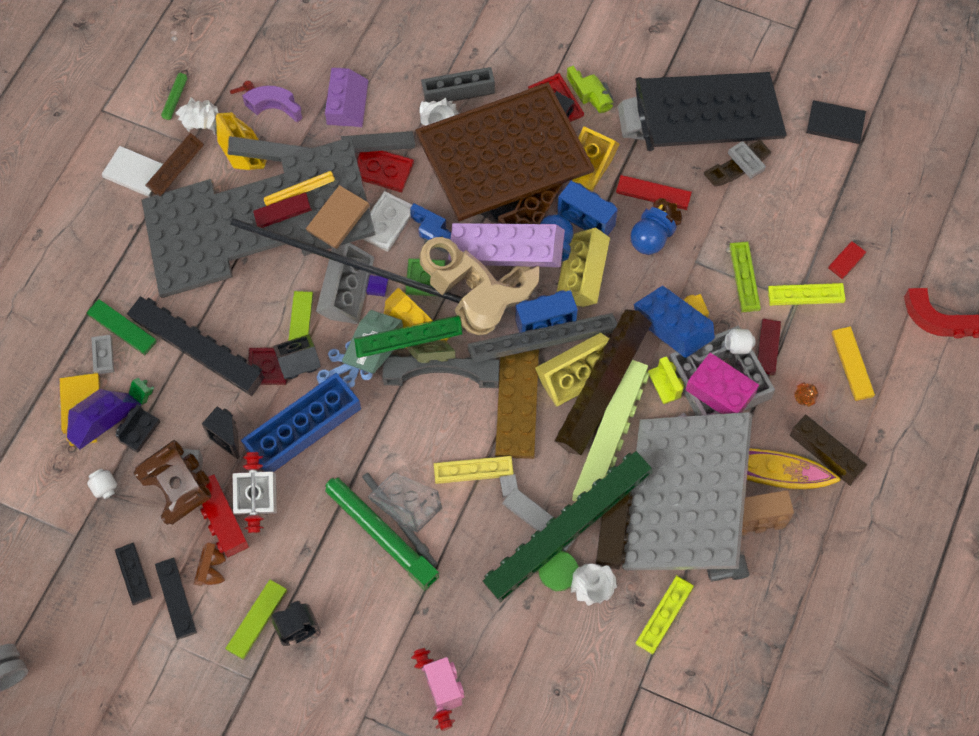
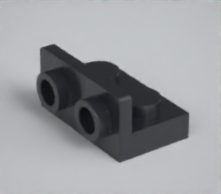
(136, 428)

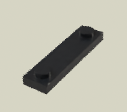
(175, 598)

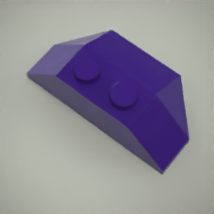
(97, 415)

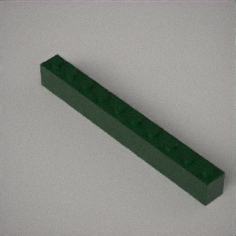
(567, 526)

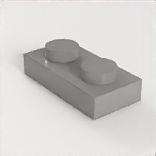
(746, 159)
(102, 354)

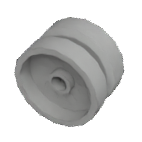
(11, 667)

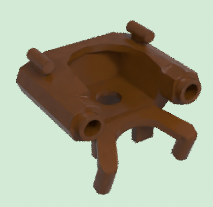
(167, 464)

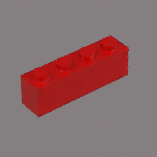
(223, 521)

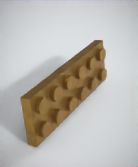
(517, 405)

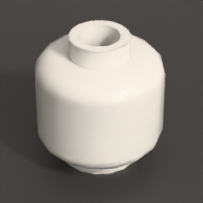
(739, 341)
(102, 483)

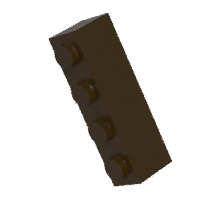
(828, 450)
(613, 534)

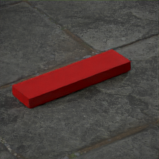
(652, 191)

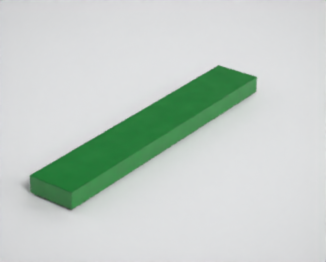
(407, 336)

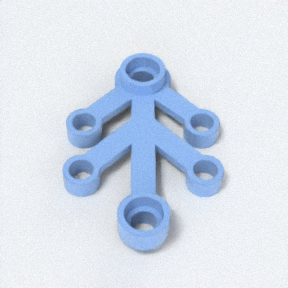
(324, 374)

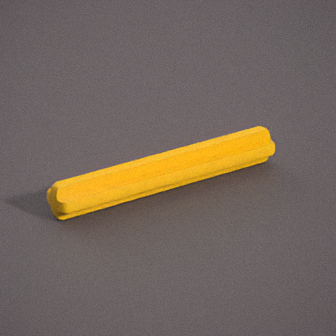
(299, 188)

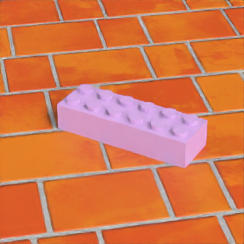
(511, 243)

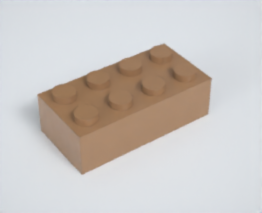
(767, 512)

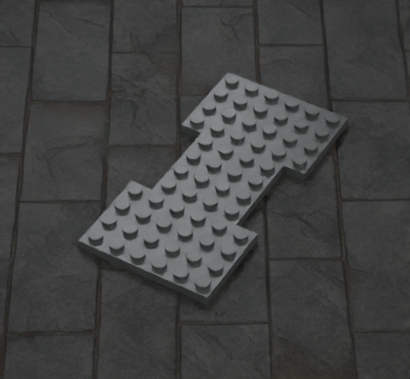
(193, 230)

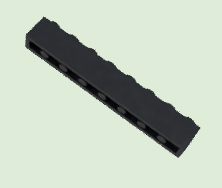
(196, 346)

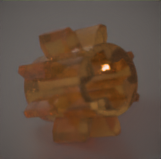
(806, 394)

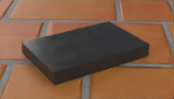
(836, 122)

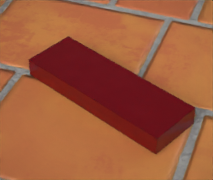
(282, 210)
(769, 345)

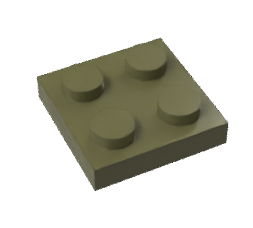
(434, 350)

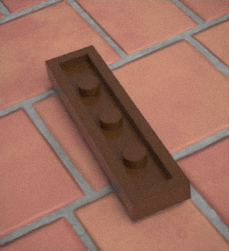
(174, 164)

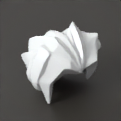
(436, 111)
(198, 115)
(593, 583)

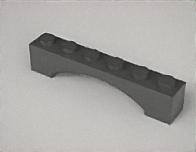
(400, 369)

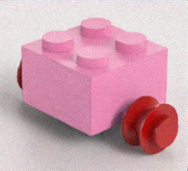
(443, 686)

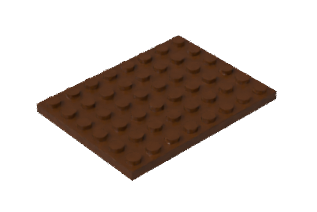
(504, 151)

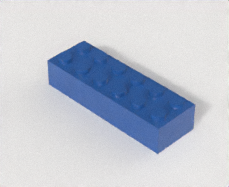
(302, 423)

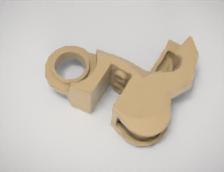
(486, 303)

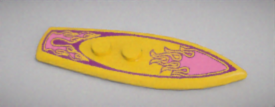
(787, 470)

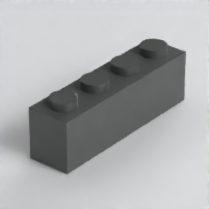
(459, 85)

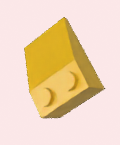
(600, 152)

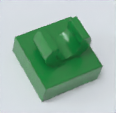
(140, 390)

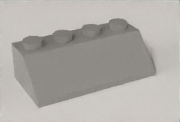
(344, 286)

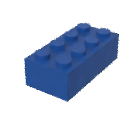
(676, 321)

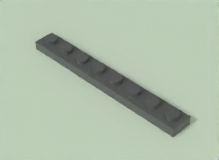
(541, 337)

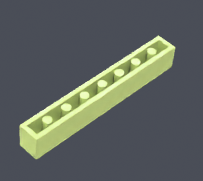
(612, 427)

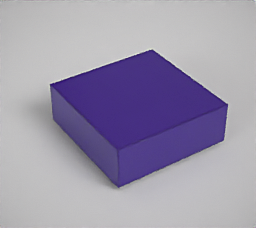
(377, 286)

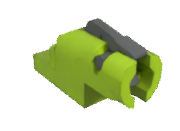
(590, 90)

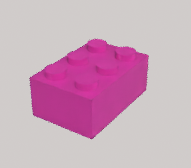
(721, 386)

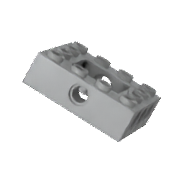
(744, 363)

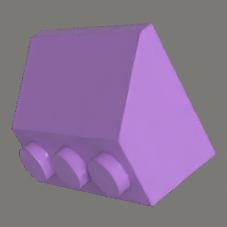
(346, 98)

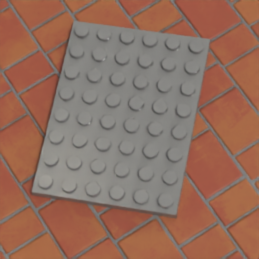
(694, 498)

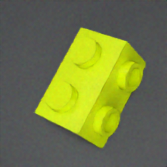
(666, 382)

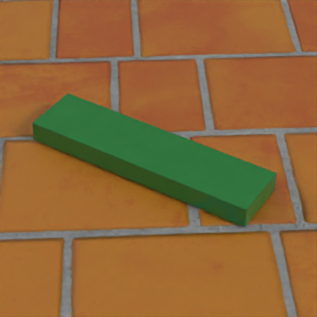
(121, 327)

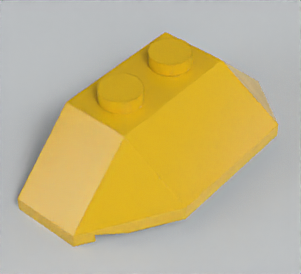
(229, 125)
(403, 308)

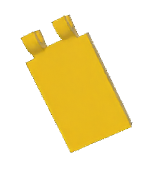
(72, 392)

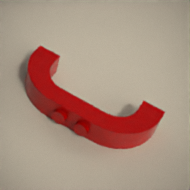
(936, 323)

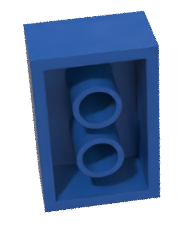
(586, 209)
(546, 311)

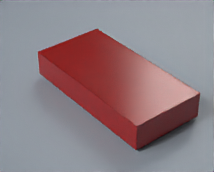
(847, 260)

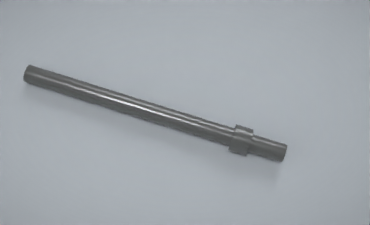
(421, 549)

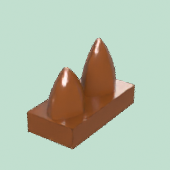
(204, 572)

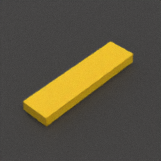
(853, 363)

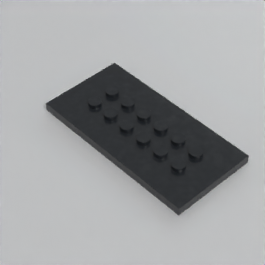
(710, 109)

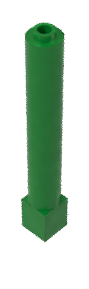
(417, 567)

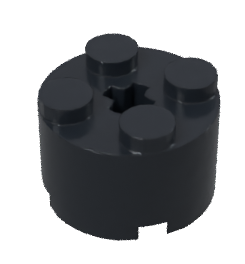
(294, 623)

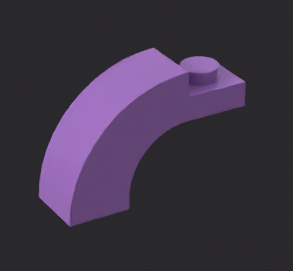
(272, 97)

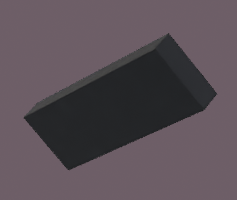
(133, 574)

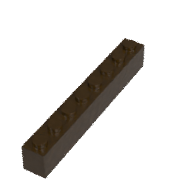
(603, 382)

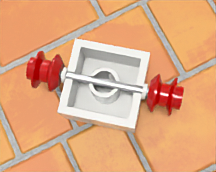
(254, 493)

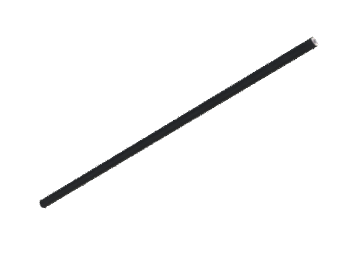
(344, 260)

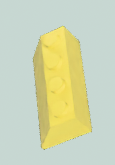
(585, 266)
(567, 373)

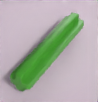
(174, 96)

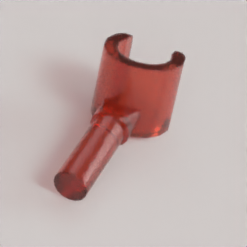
(247, 85)

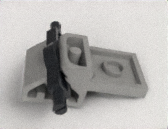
(633, 120)

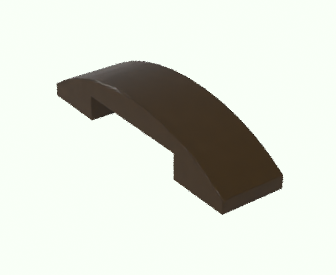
(729, 171)

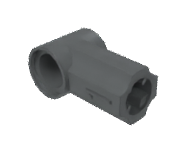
(735, 574)

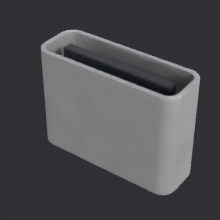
(508, 483)

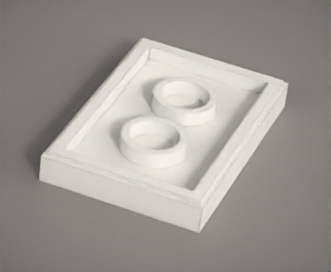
(131, 170)
(389, 219)

